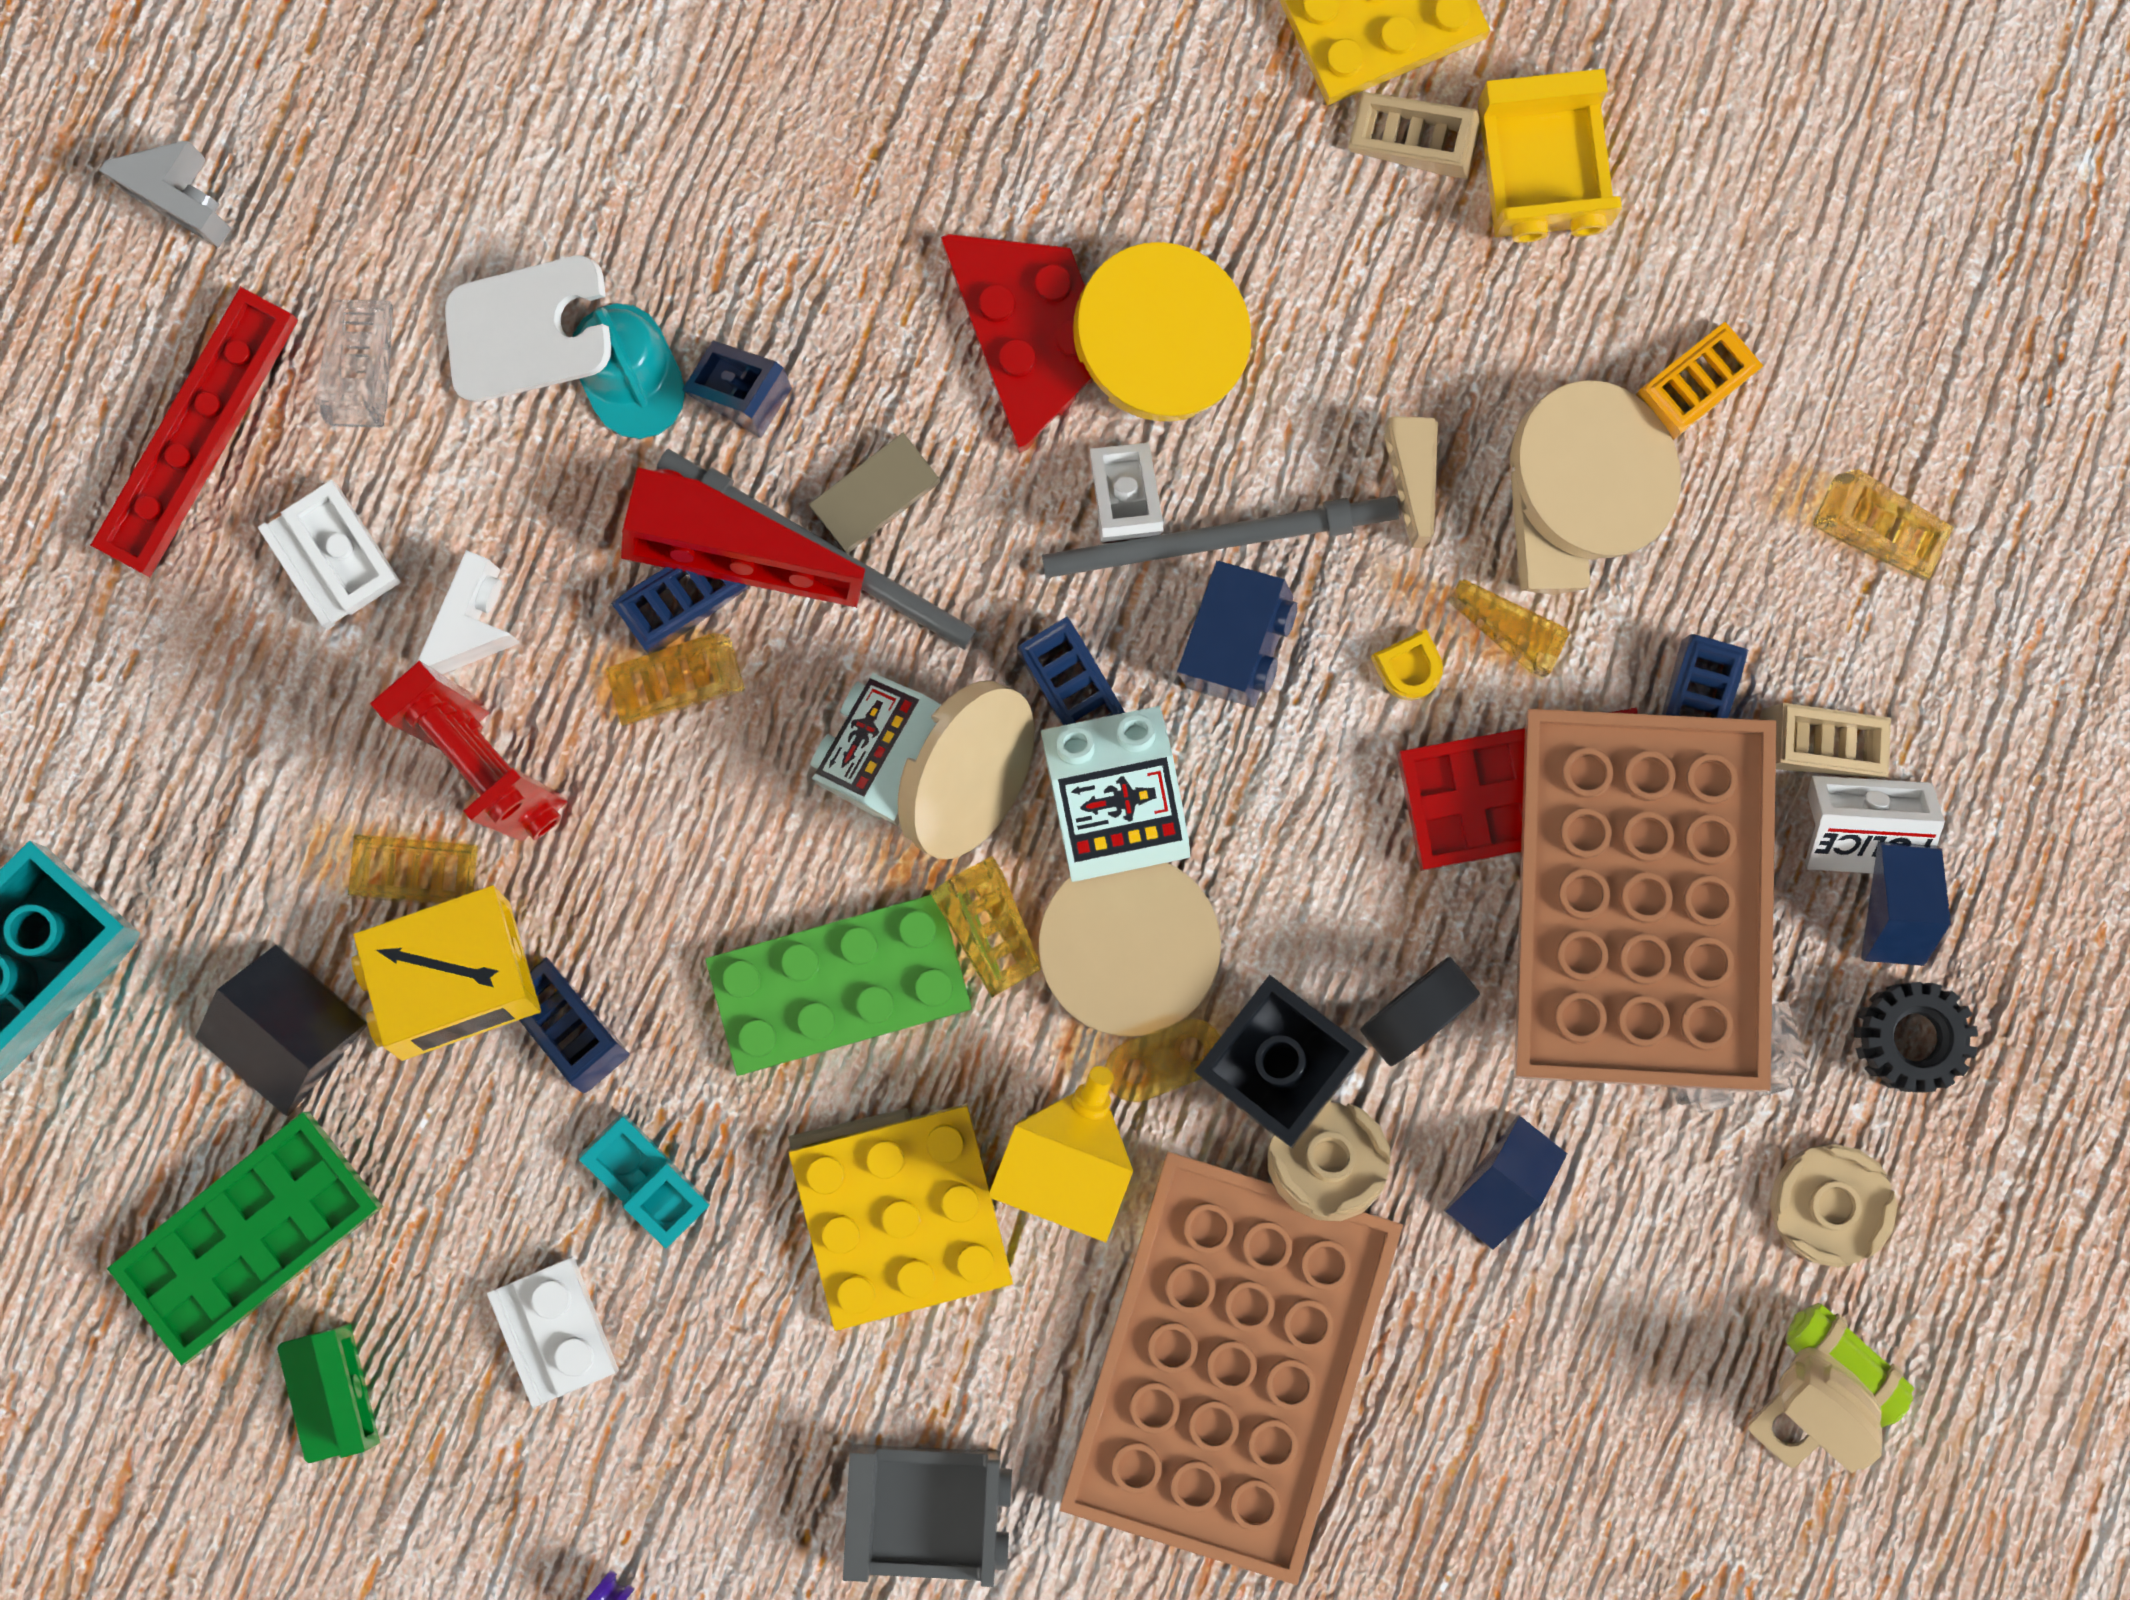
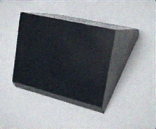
(279, 1028)
(1280, 1061)

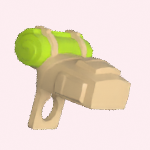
(1833, 1393)

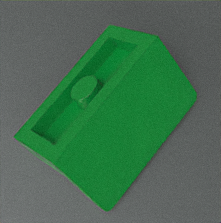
(328, 1394)

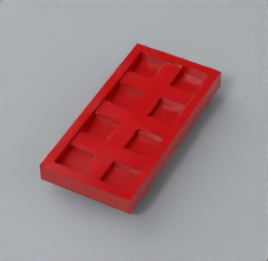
(1466, 797)

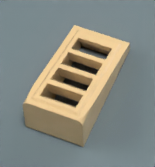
(1410, 154)
(1413, 459)
(1792, 740)

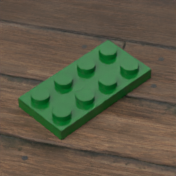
(245, 1238)

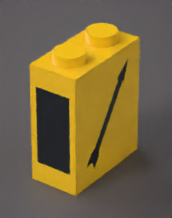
(444, 974)

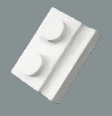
(329, 554)
(553, 1332)

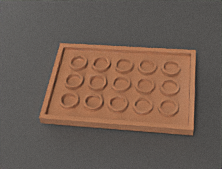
(1646, 900)
(1230, 1370)

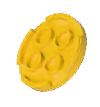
(1162, 331)

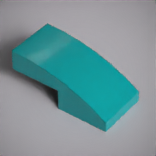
(644, 1180)

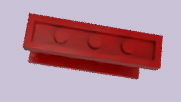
(448, 720)

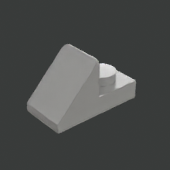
(163, 182)

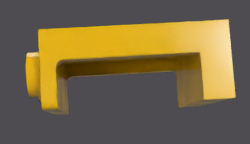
(1547, 155)

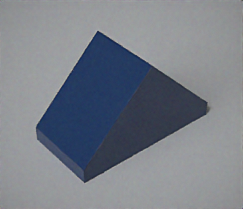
(739, 386)
(1906, 904)
(1507, 1183)

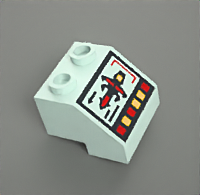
(871, 749)
(1116, 793)

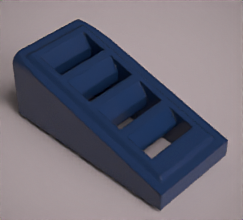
(673, 627)
(1049, 639)
(1726, 683)
(600, 1059)

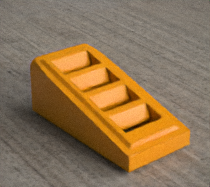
(1665, 407)

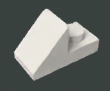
(1126, 492)
(457, 632)

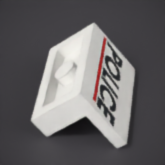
(1860, 812)

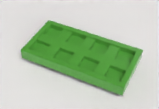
(838, 984)

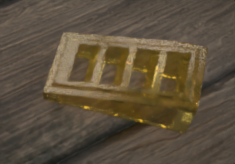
(1849, 506)
(1518, 631)
(723, 667)
(390, 846)
(962, 916)

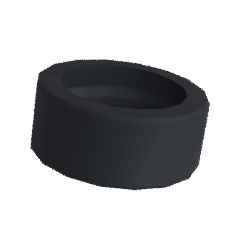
(1420, 1011)

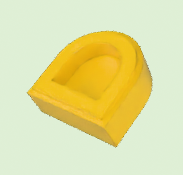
(1410, 667)

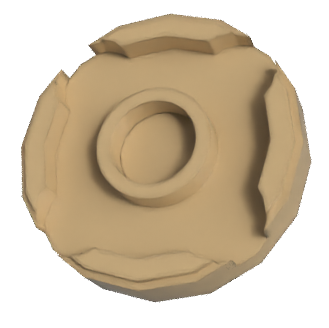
(1333, 1166)
(1833, 1205)

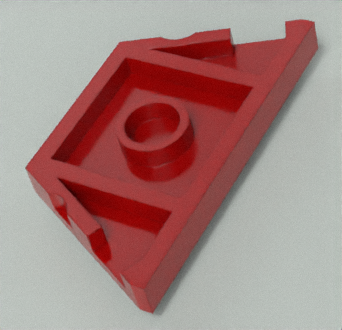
(1023, 319)

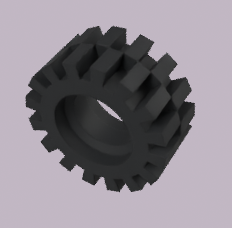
(1951, 1029)

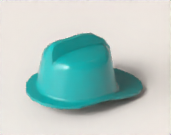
(641, 384)

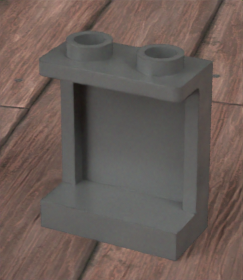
(925, 1513)

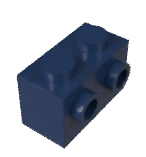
(1237, 634)

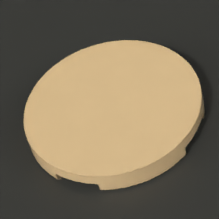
(1596, 470)
(967, 770)
(1130, 949)

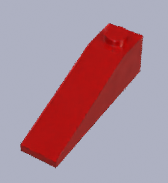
(703, 531)

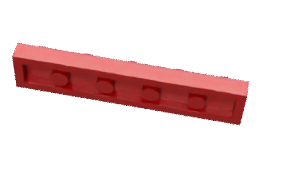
(194, 432)

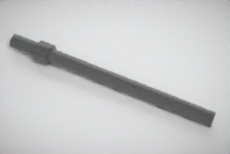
(1335, 517)
(873, 582)

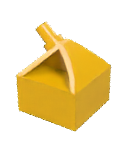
(1068, 1161)

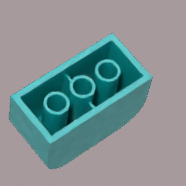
(53, 948)

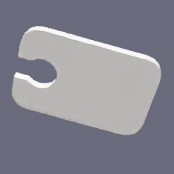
(510, 332)

